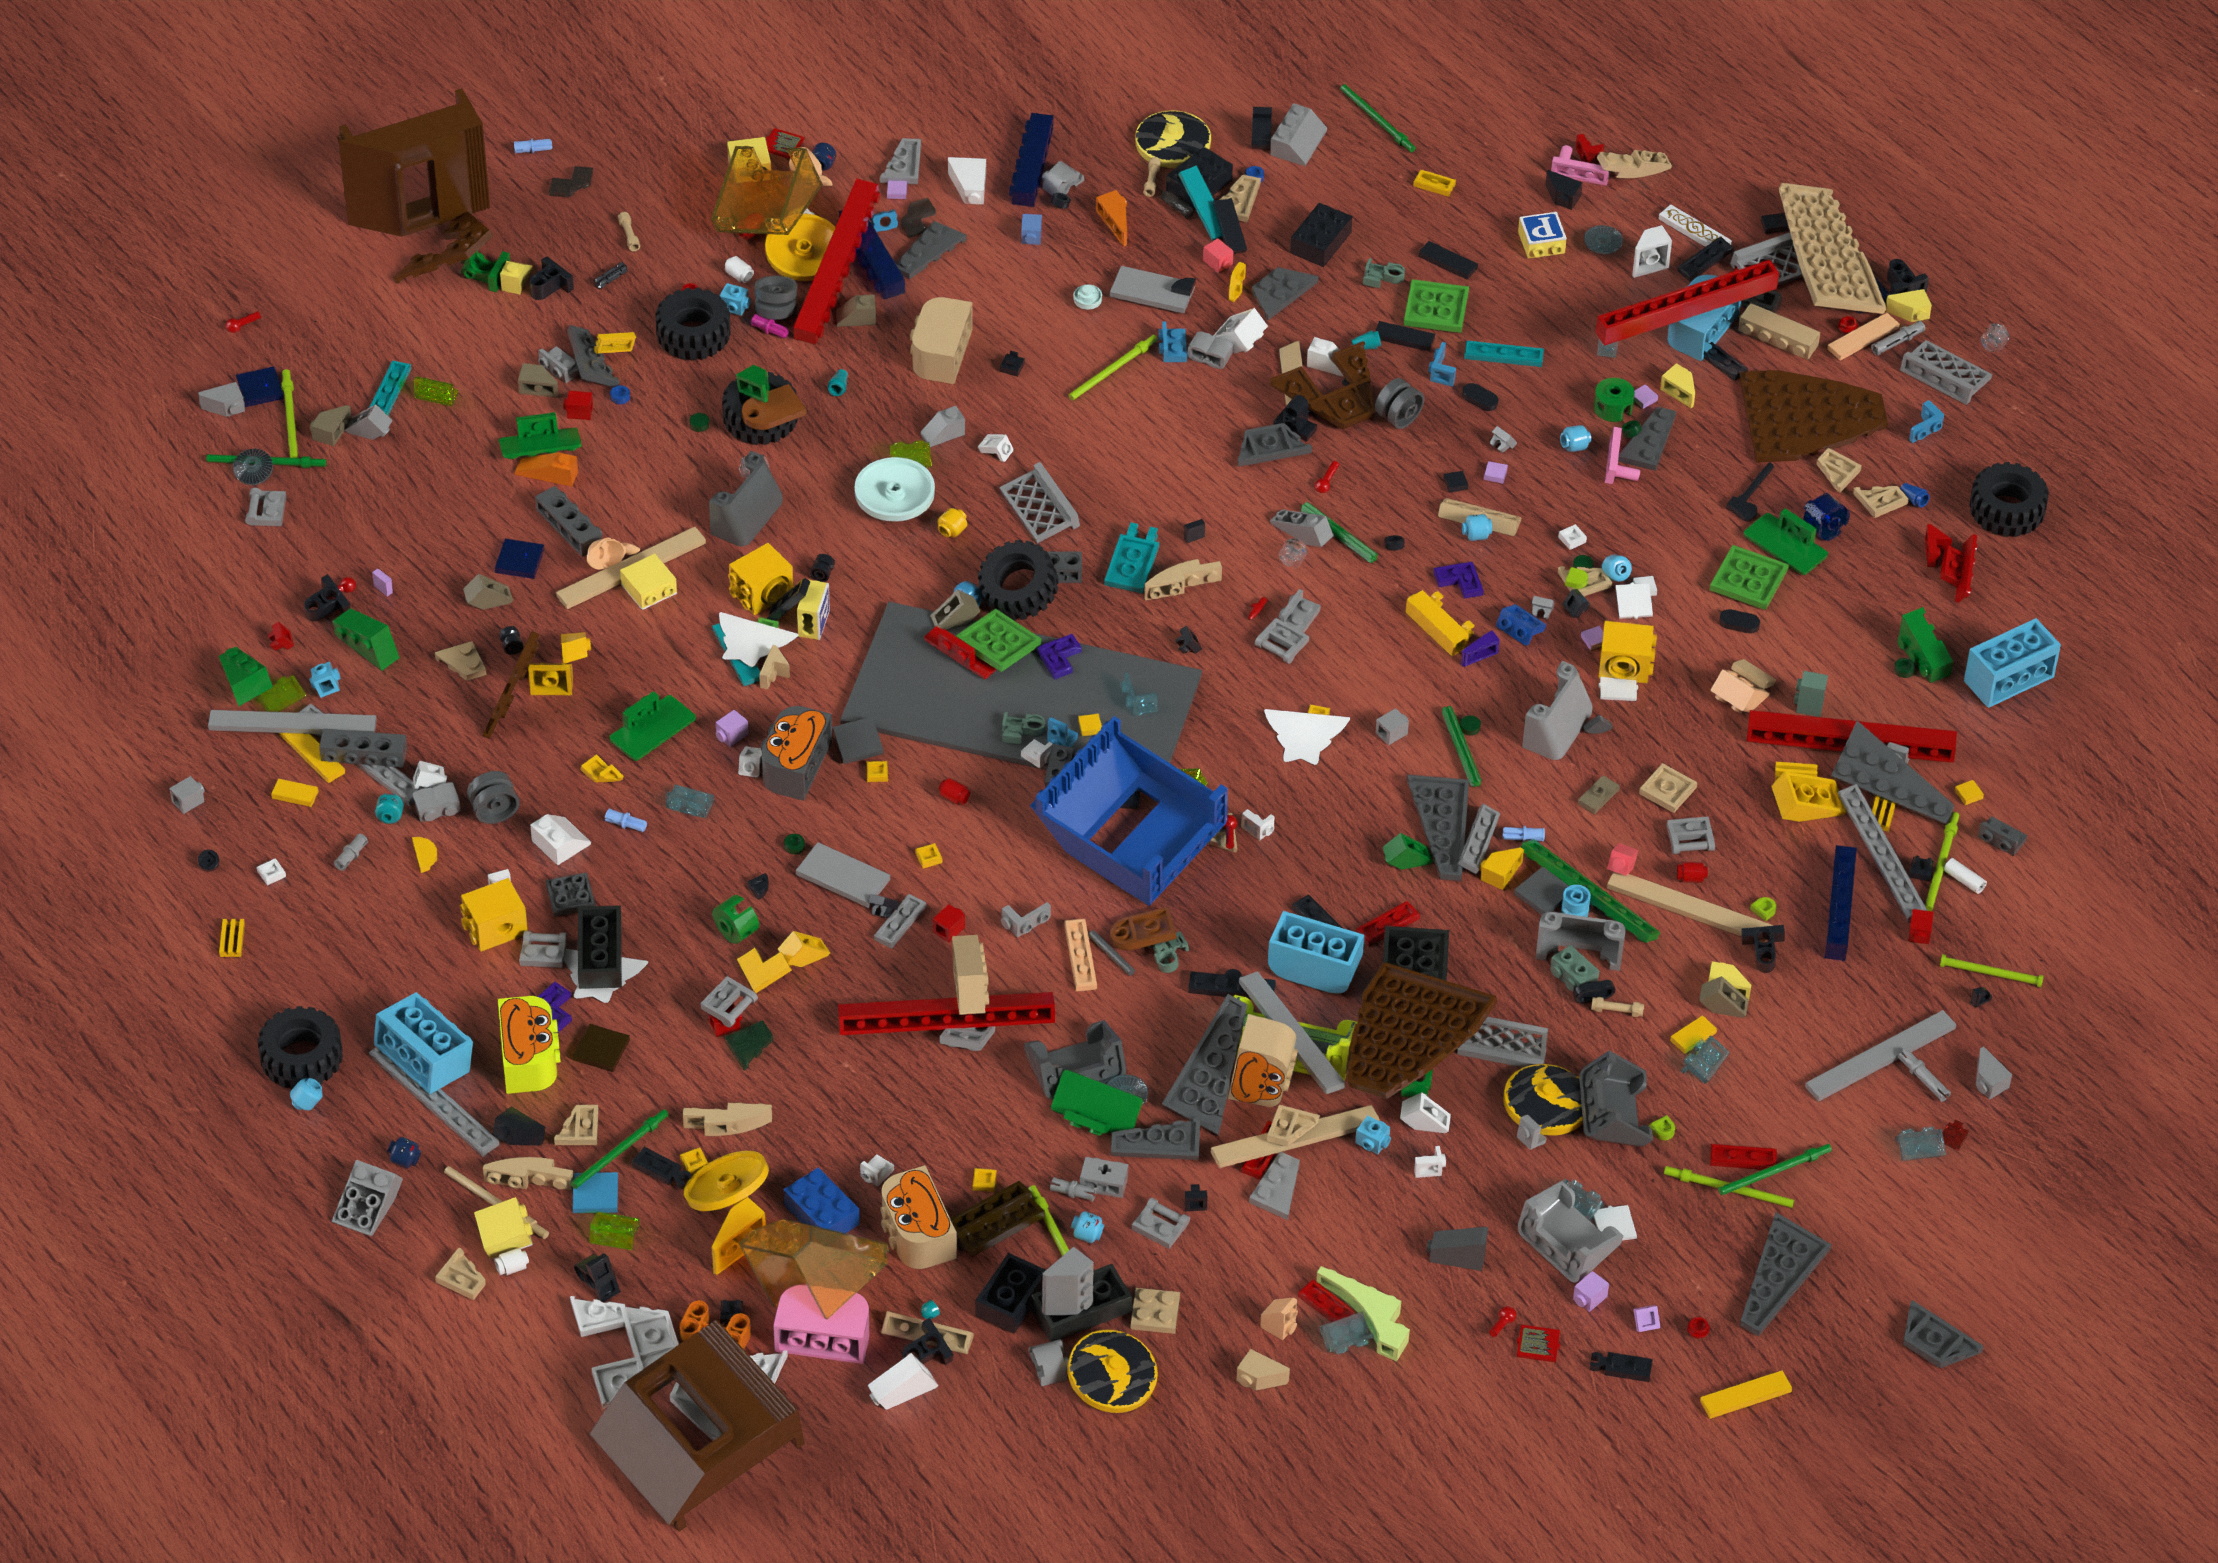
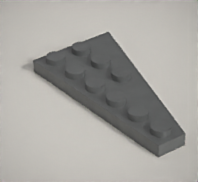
(1885, 775)
(1443, 814)
(1207, 1075)
(1785, 1264)

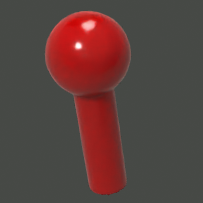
(234, 325)
(1322, 485)
(347, 585)
(1229, 828)
(1506, 1315)

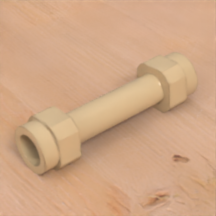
(1150, 186)
(632, 240)
(1636, 1009)

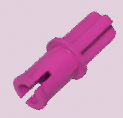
(769, 326)

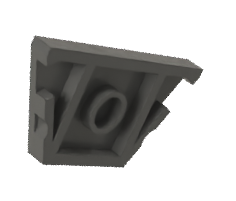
(1281, 289)
(1271, 444)
(1936, 1338)

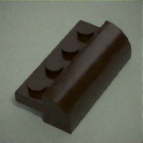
(996, 1218)

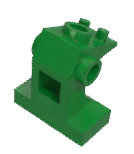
(474, 265)

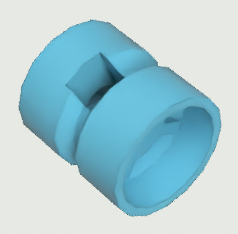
(1576, 901)

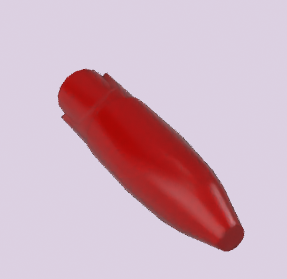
(1257, 607)

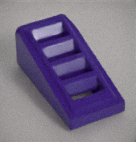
(1480, 649)

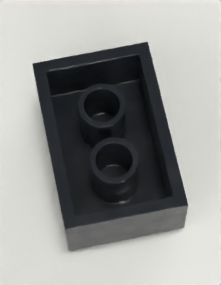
(1213, 168)
(1321, 234)
(1009, 1293)

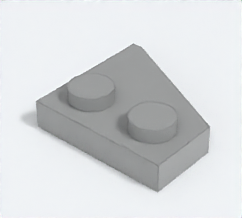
(967, 1038)

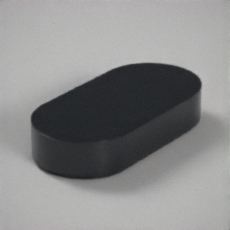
(1480, 396)
(1739, 621)
(1585, 992)

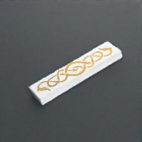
(1690, 226)

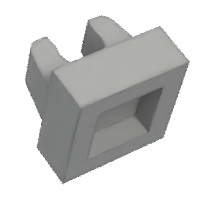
(1502, 437)
(1543, 604)

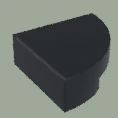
(1184, 286)
(759, 886)
(1980, 996)

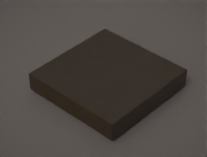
(601, 1047)

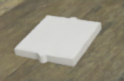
(1634, 601)
(1618, 689)
(1617, 1217)

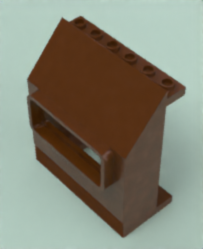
(456, 169)
(730, 1393)

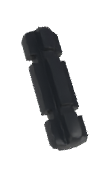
(610, 275)

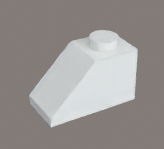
(1320, 356)
(1424, 1114)

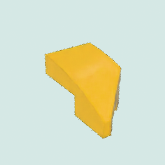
(1236, 281)
(599, 771)

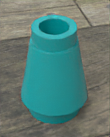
(1370, 338)
(838, 383)

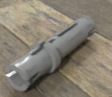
(1904, 334)
(1918, 1068)

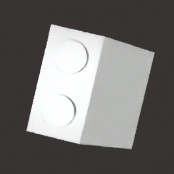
(1652, 252)
(1242, 330)
(558, 837)

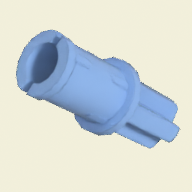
(532, 145)
(625, 820)
(1524, 834)

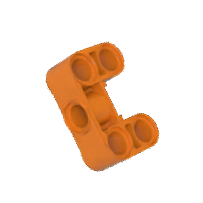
(698, 1317)

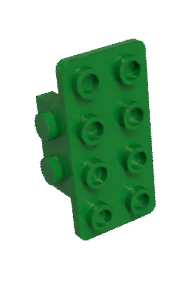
(539, 435)
(1788, 540)
(650, 724)
(1095, 1104)

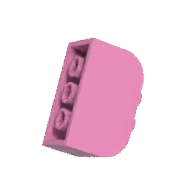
(805, 1332)

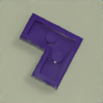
(1461, 574)
(1055, 654)
(556, 996)

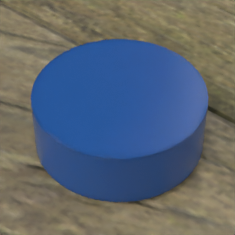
(1255, 171)
(620, 394)

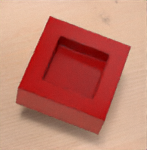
(281, 637)

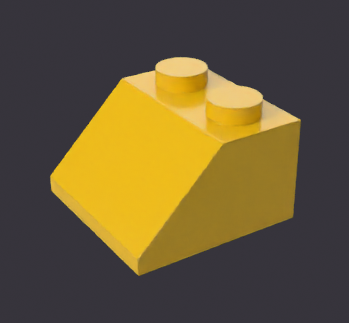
(551, 678)

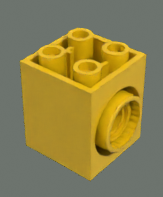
(760, 578)
(1627, 651)
(493, 914)

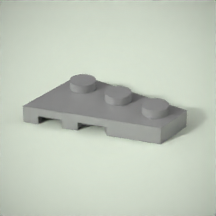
(904, 163)
(1277, 1186)

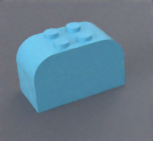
(1695, 333)
(1314, 953)

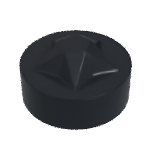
(1060, 200)
(1394, 542)
(208, 860)

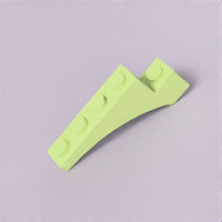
(1378, 1310)

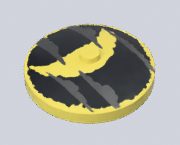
(1171, 137)

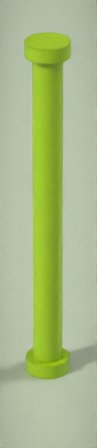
(1945, 961)

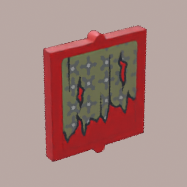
(780, 141)
(1538, 1343)

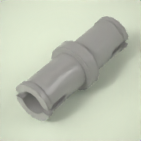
(350, 852)
(1073, 1189)

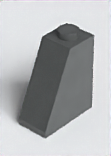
(1459, 1247)

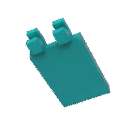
(1132, 560)

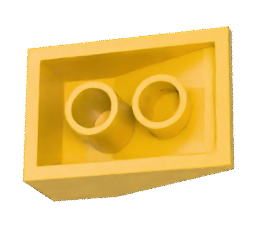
(1807, 797)
(741, 1219)

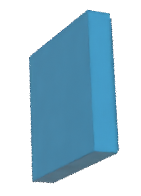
(597, 1194)

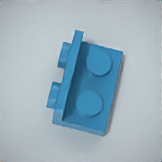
(1173, 344)

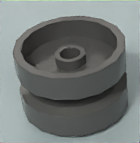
(775, 297)
(1399, 403)
(493, 797)

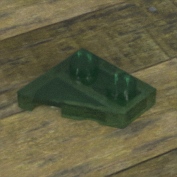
(749, 1042)

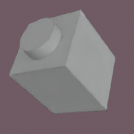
(1392, 726)
(187, 794)

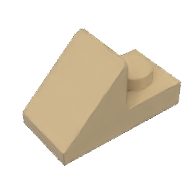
(774, 665)

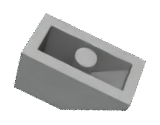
(222, 400)
(369, 423)
(944, 426)
(1991, 1075)

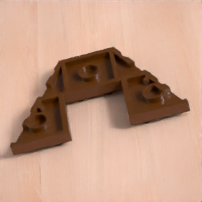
(470, 238)
(1343, 406)
(518, 673)

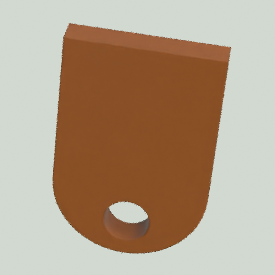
(781, 407)
(1143, 929)

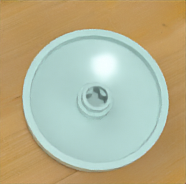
(894, 489)

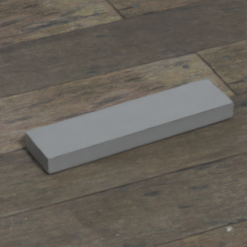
(1479, 838)

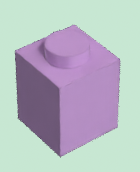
(731, 728)
(1590, 1291)

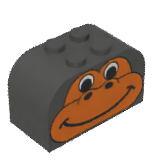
(795, 750)

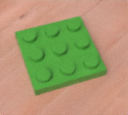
(1436, 306)
(1749, 577)
(999, 640)

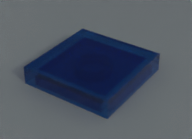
(259, 386)
(519, 558)

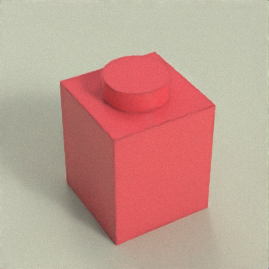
(1218, 255)
(1622, 859)

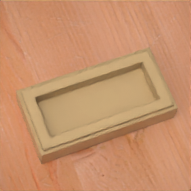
(1753, 674)

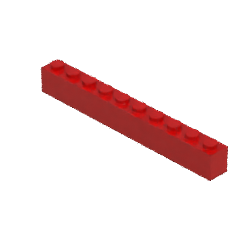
(836, 261)
(1686, 302)
(1834, 734)
(944, 1014)

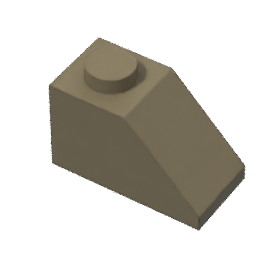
(857, 311)
(537, 381)
(330, 425)
(487, 593)
(955, 611)
(1723, 998)

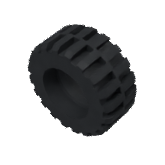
(687, 307)
(732, 414)
(2006, 517)
(1012, 558)
(297, 1026)

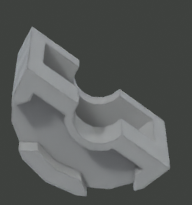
(1061, 178)
(1049, 1362)

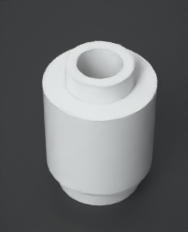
(739, 269)
(511, 1262)

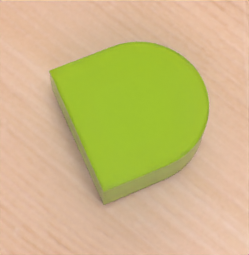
(1576, 578)
(1764, 908)
(1663, 1128)

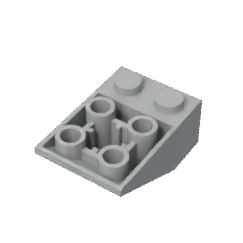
(366, 1198)

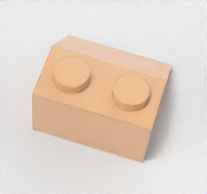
(1738, 691)

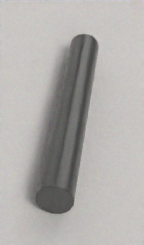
(1124, 965)

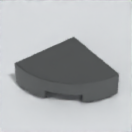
(1598, 725)

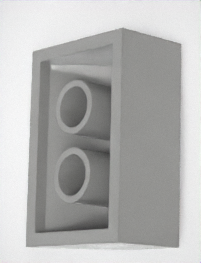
(1297, 135)
(1068, 1285)

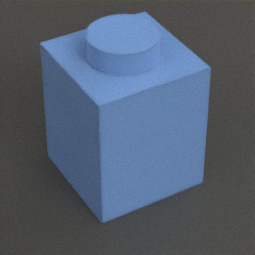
(1031, 229)

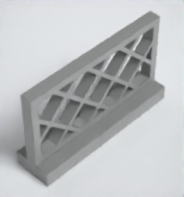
(1768, 250)
(1942, 378)
(1055, 497)
(1504, 1050)

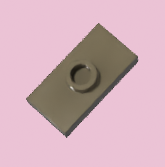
(1598, 795)

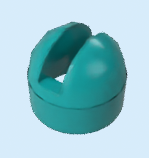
(929, 1310)

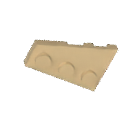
(1244, 195)

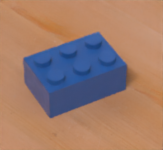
(821, 1203)

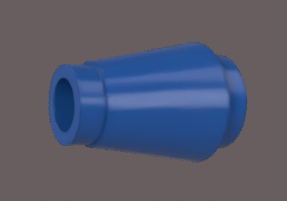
(1916, 495)

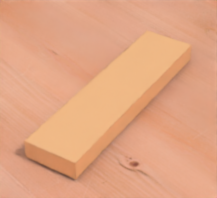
(1863, 336)
(1080, 955)

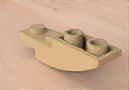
(1634, 166)
(1176, 578)
(734, 1120)
(526, 1170)

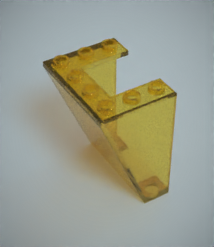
(763, 199)

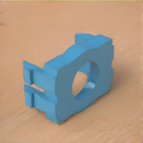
(875, 220)

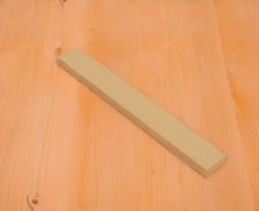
(611, 576)
(1682, 904)
(1258, 1147)

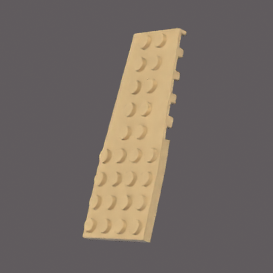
(1827, 253)

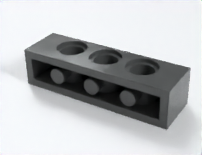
(567, 519)
(363, 747)

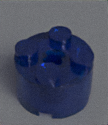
(1826, 516)

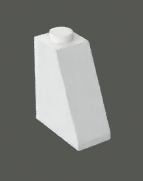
(969, 178)
(901, 1383)

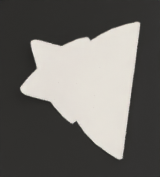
(751, 639)
(1304, 733)
(630, 968)

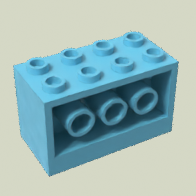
(2012, 662)
(423, 1042)

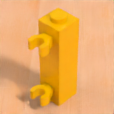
(1437, 623)

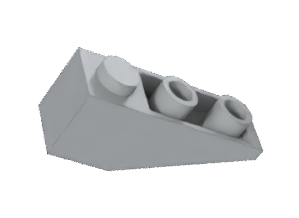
(1307, 527)

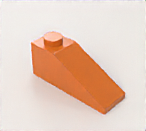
(1112, 210)
(552, 467)

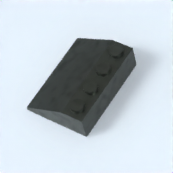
(1417, 950)

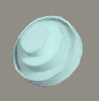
(1087, 297)

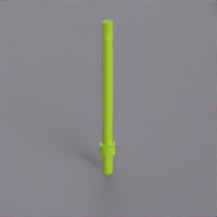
(1140, 348)
(287, 388)
(1950, 832)
(1686, 1176)
(1049, 1220)

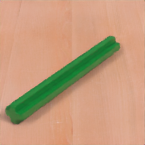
(1343, 535)
(1461, 746)

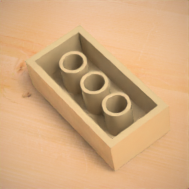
(970, 974)

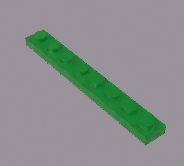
(1599, 898)

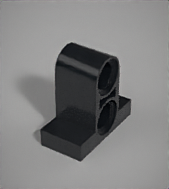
(1261, 128)
(1903, 279)
(550, 280)
(1296, 418)
(320, 601)
(1763, 950)
(599, 1275)
(924, 1353)

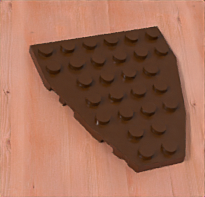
(1806, 413)
(1410, 1027)

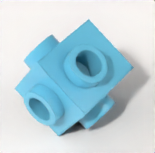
(736, 298)
(325, 679)
(1373, 1135)

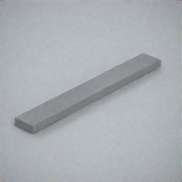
(288, 722)
(387, 776)
(1881, 850)
(1308, 1052)
(1880, 1056)
(443, 1107)

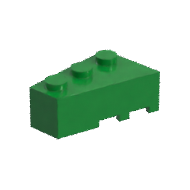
(367, 637)
(1922, 647)
(244, 674)

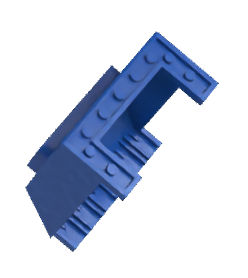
(1101, 782)

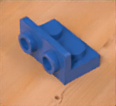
(1519, 624)

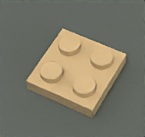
(1668, 788)
(1155, 1310)

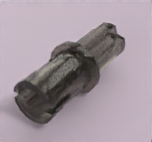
(1177, 204)

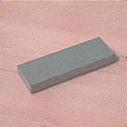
(900, 921)

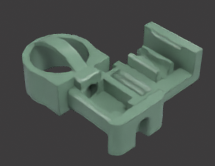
(1375, 273)
(1015, 726)
(1166, 950)

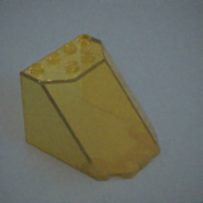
(827, 1260)

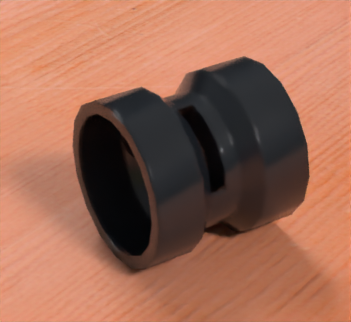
(822, 567)
(511, 640)

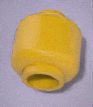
(952, 523)

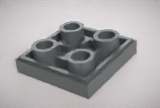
(858, 740)
(1542, 891)
(569, 893)

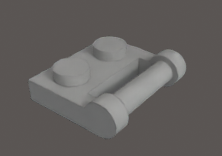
(272, 509)
(1284, 635)
(1688, 830)
(543, 955)
(724, 996)
(1157, 1228)

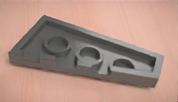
(929, 248)
(590, 364)
(1647, 446)
(1166, 1141)

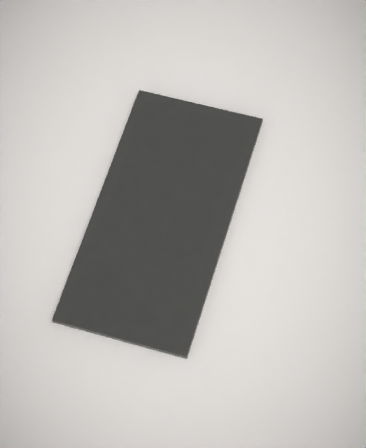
(937, 701)

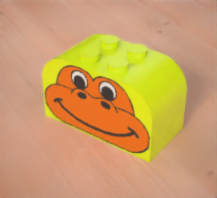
(528, 1043)

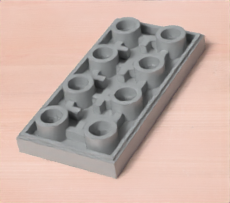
(1148, 289)
(842, 874)

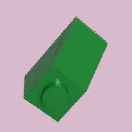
(754, 383)
(1406, 853)

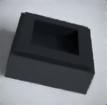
(1455, 481)
(1194, 531)

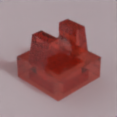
(1955, 1135)

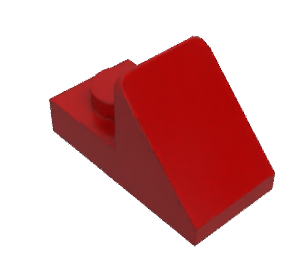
(1587, 152)
(1935, 544)

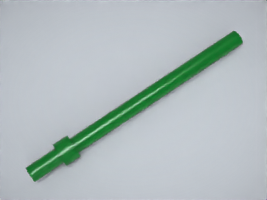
(1399, 137)
(304, 462)
(648, 1126)
(1809, 1155)

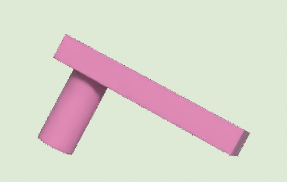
(1578, 170)
(1613, 469)

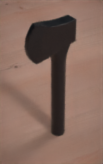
(1739, 505)

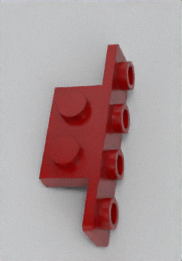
(1958, 567)
(958, 651)

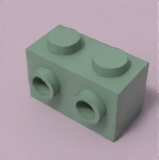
(1811, 693)
(1573, 968)

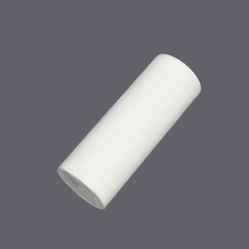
(1965, 875)

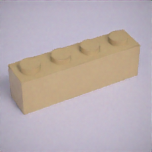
(1779, 331)

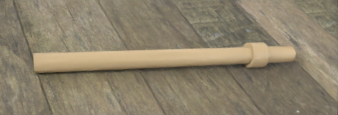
(490, 1198)

